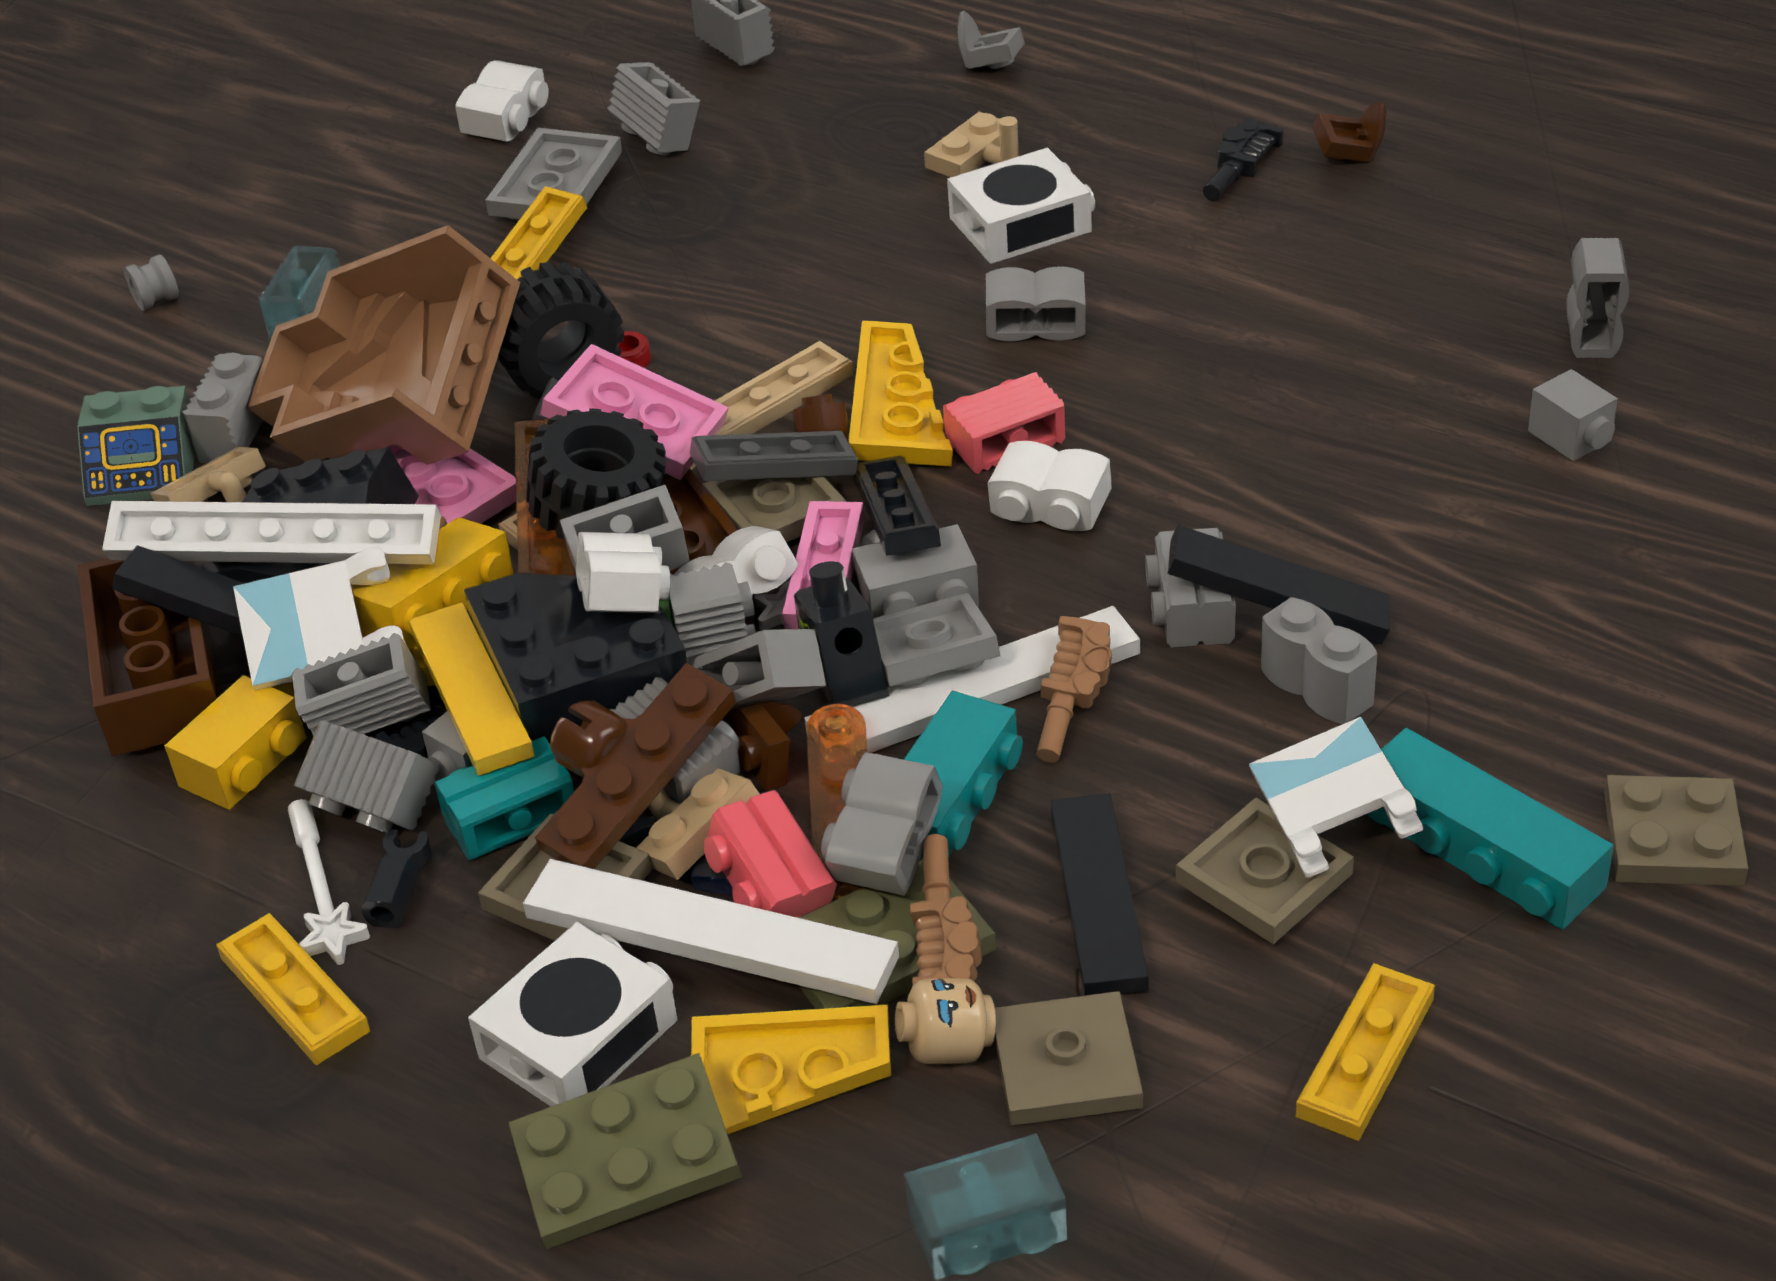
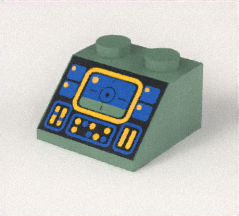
(133, 443)

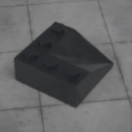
(349, 479)
(561, 654)

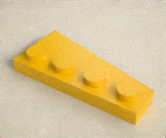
(894, 400)

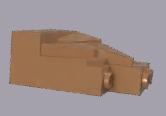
(390, 353)

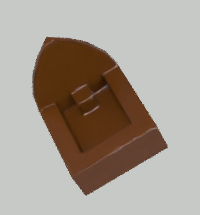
(1349, 136)
(820, 414)
(764, 740)

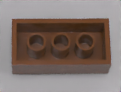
(145, 663)

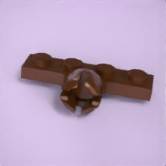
(626, 762)

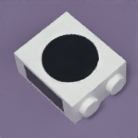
(1020, 205)
(574, 1017)

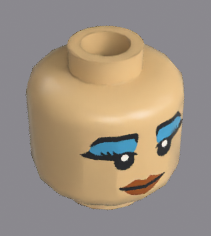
(946, 1021)

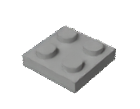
(934, 640)

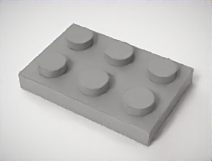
(556, 160)

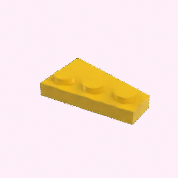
(789, 1058)

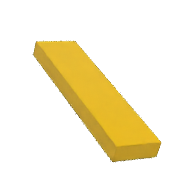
(471, 689)

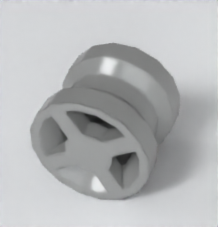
(151, 282)

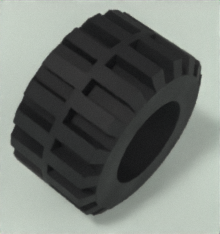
(544, 301)
(589, 463)

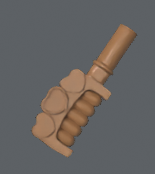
(1075, 678)
(946, 933)

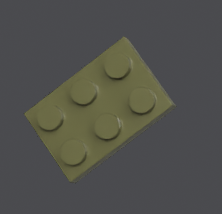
(886, 917)
(623, 1150)

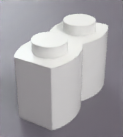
(501, 100)
(1049, 485)
(756, 556)
(621, 572)

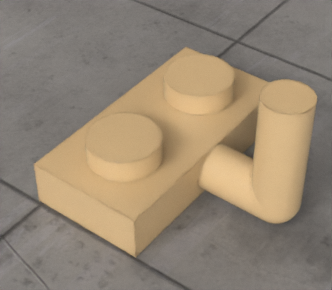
(973, 143)
(224, 474)
(681, 828)

